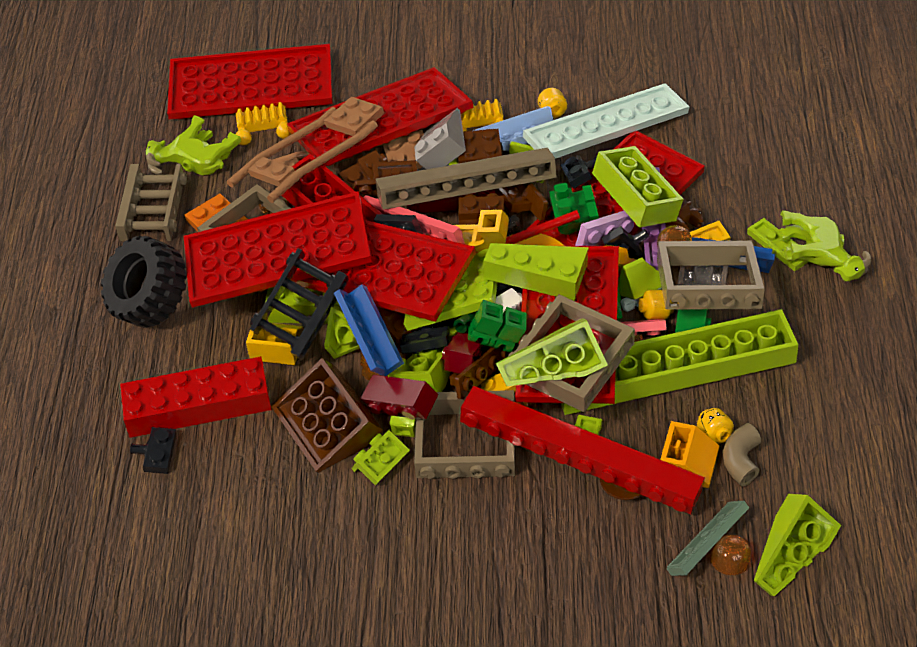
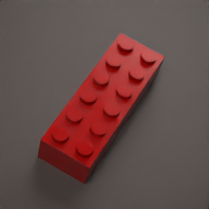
(322, 185)
(195, 396)

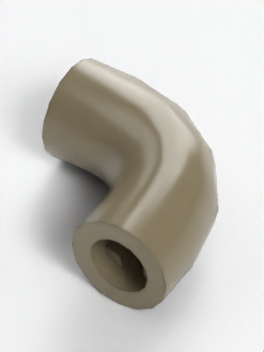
(736, 454)

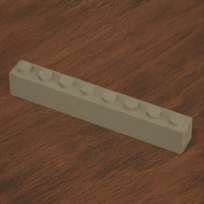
(465, 178)

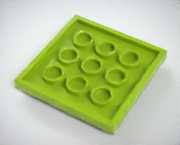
(466, 296)

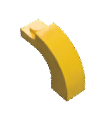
(490, 229)

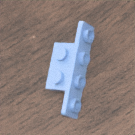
(512, 128)

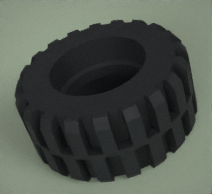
(162, 287)

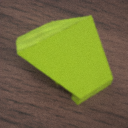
(638, 278)
(339, 335)

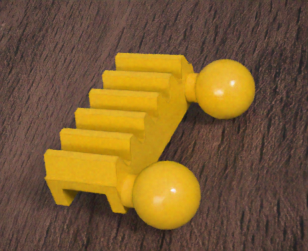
(482, 115)
(261, 120)

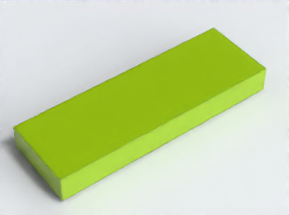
(768, 237)

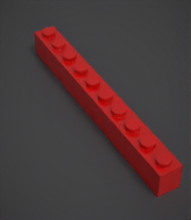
(582, 450)

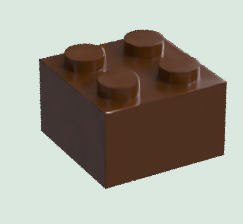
(480, 145)

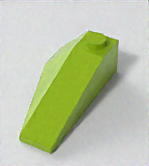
(559, 355)
(426, 366)
(796, 537)

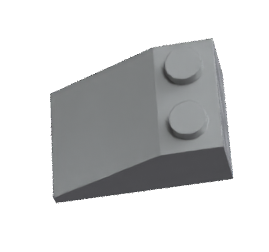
(441, 142)

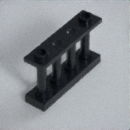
(311, 324)

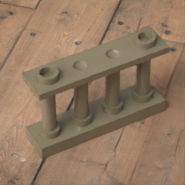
(133, 194)

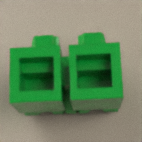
(566, 201)
(497, 326)

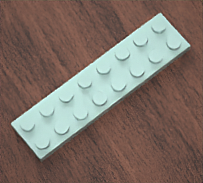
(607, 121)

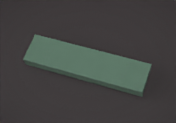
(707, 538)

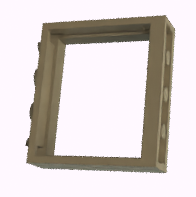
(242, 206)
(704, 254)
(624, 340)
(460, 466)

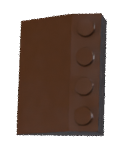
(326, 416)

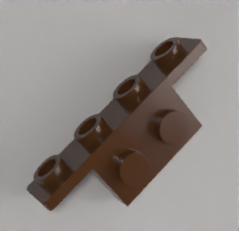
(384, 169)
(524, 198)
(477, 372)

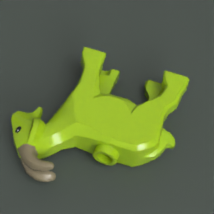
(192, 150)
(822, 245)

